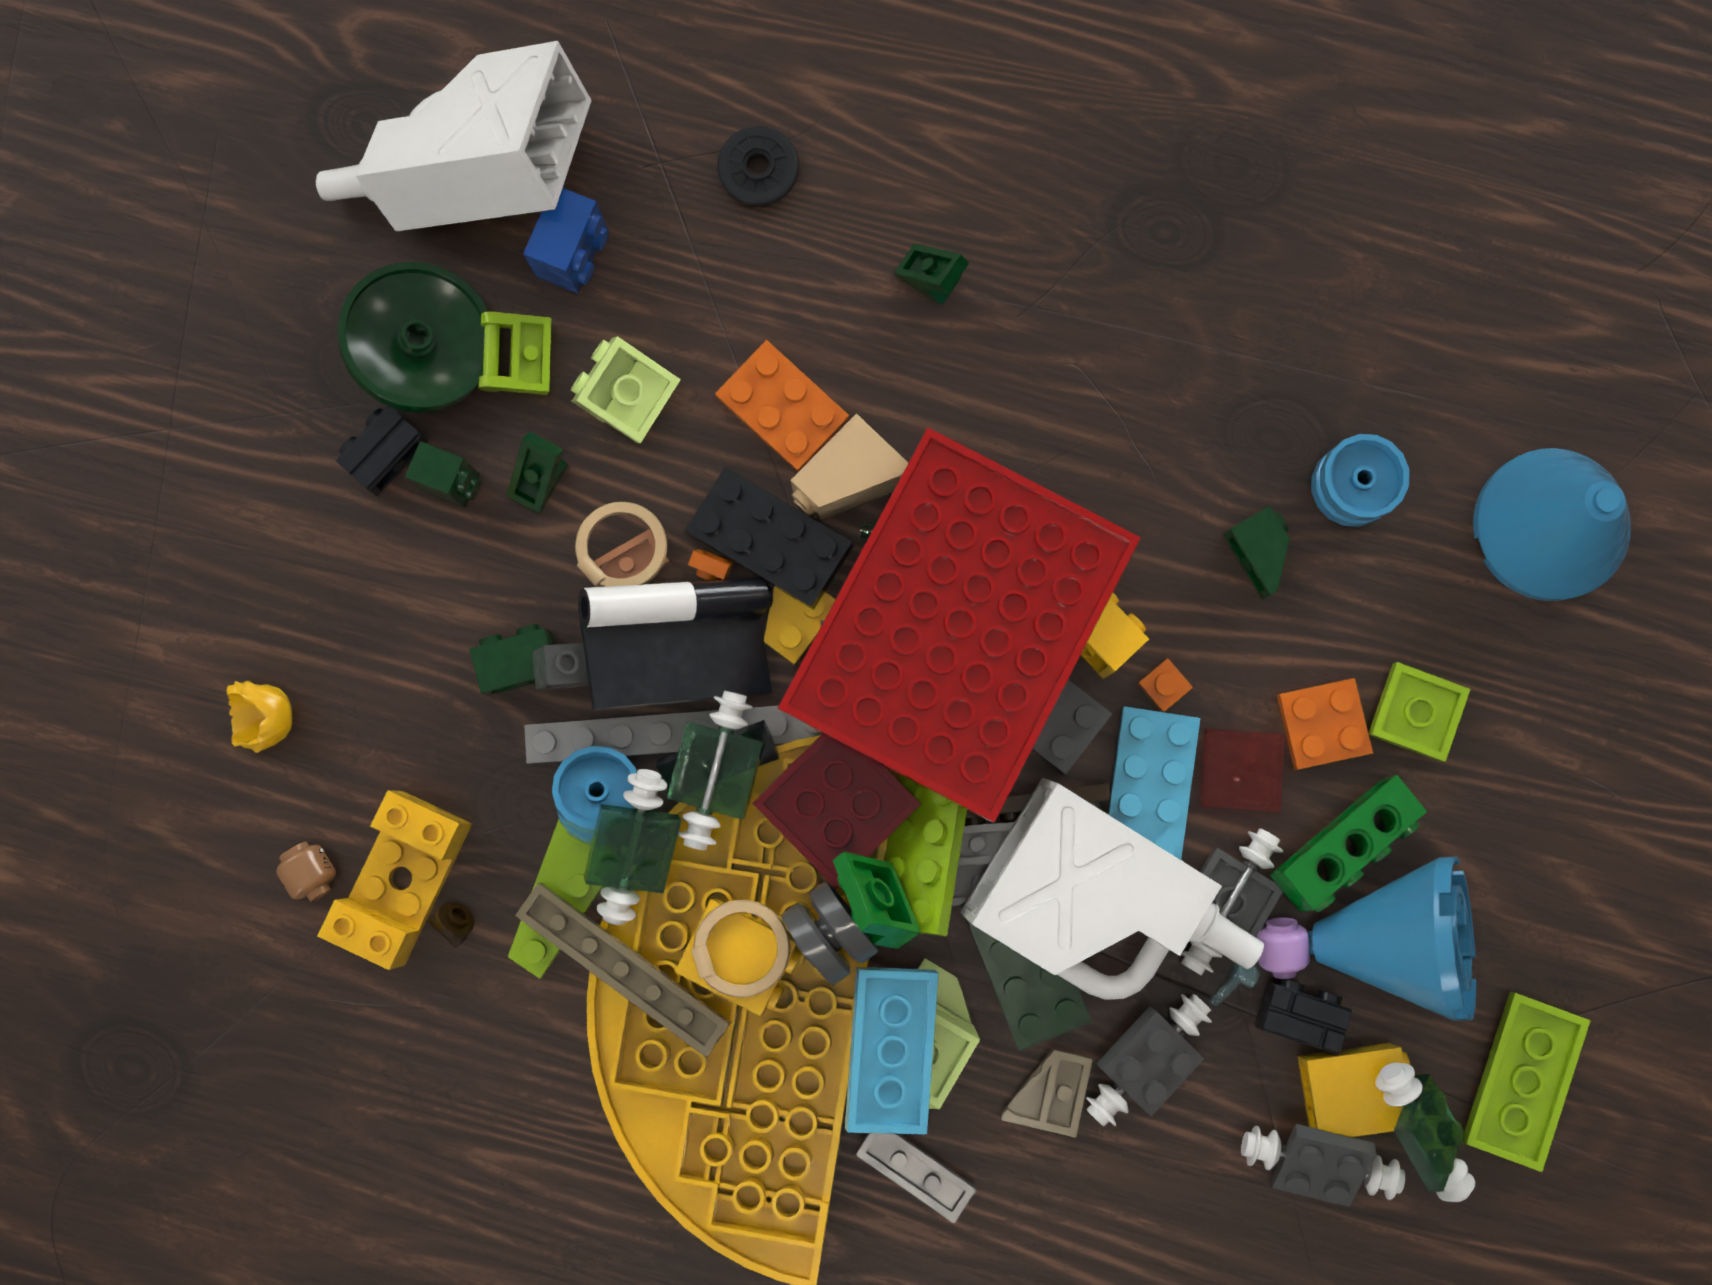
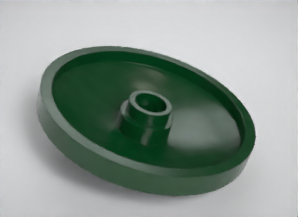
(413, 336)

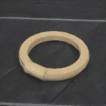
(590, 568)
(704, 962)

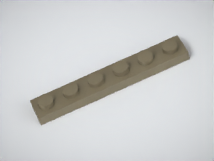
(623, 969)

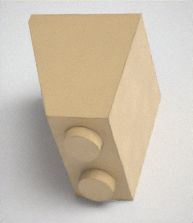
(847, 472)

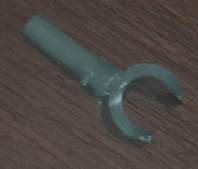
(1240, 975)

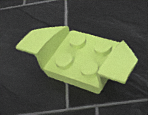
(953, 1035)

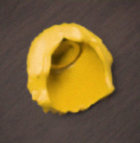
(258, 715)

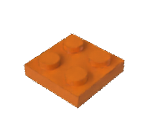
(1324, 724)

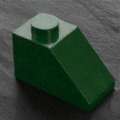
(1261, 549)

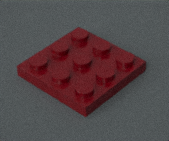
(835, 804)

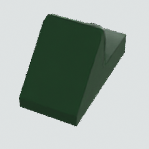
(932, 271)
(536, 472)

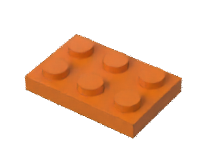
(782, 406)

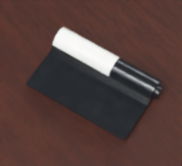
(674, 641)

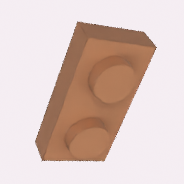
(630, 557)

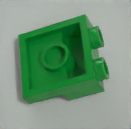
(876, 899)

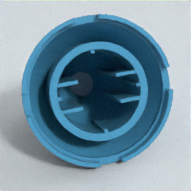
(1552, 524)
(1408, 940)

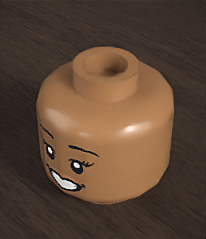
(306, 871)

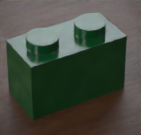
(443, 475)
(508, 661)

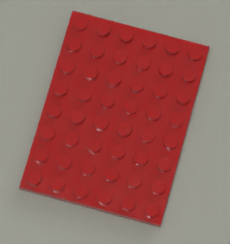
(959, 624)

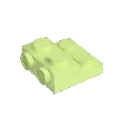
(624, 388)

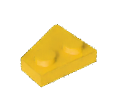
(794, 625)

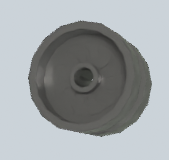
(824, 936)

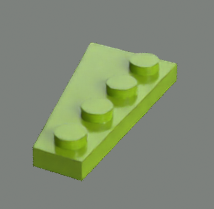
(564, 874)

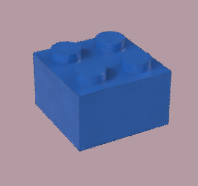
(567, 241)

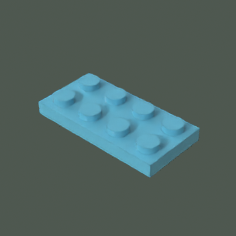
(1154, 775)
(891, 1050)

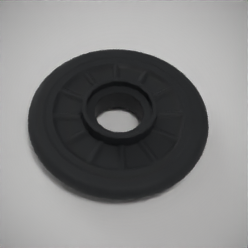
(764, 187)

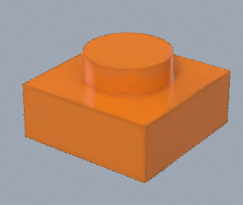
(710, 565)
(1164, 685)

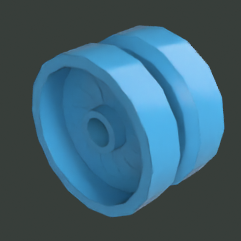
(1363, 458)
(584, 775)

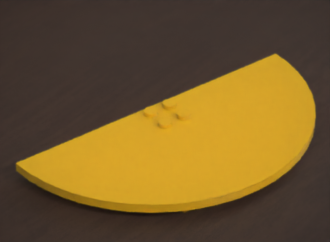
(753, 1131)

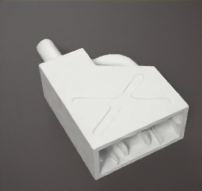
(478, 147)
(1083, 881)

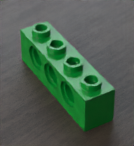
(1299, 874)

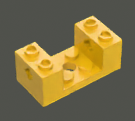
(379, 917)

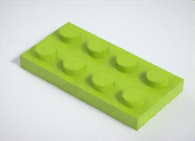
(927, 856)
(1525, 1081)

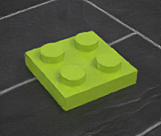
(1419, 712)

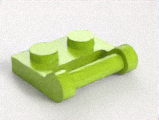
(528, 353)

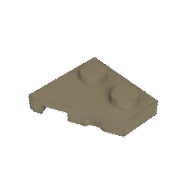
(1052, 1094)

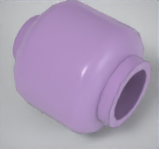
(1284, 947)

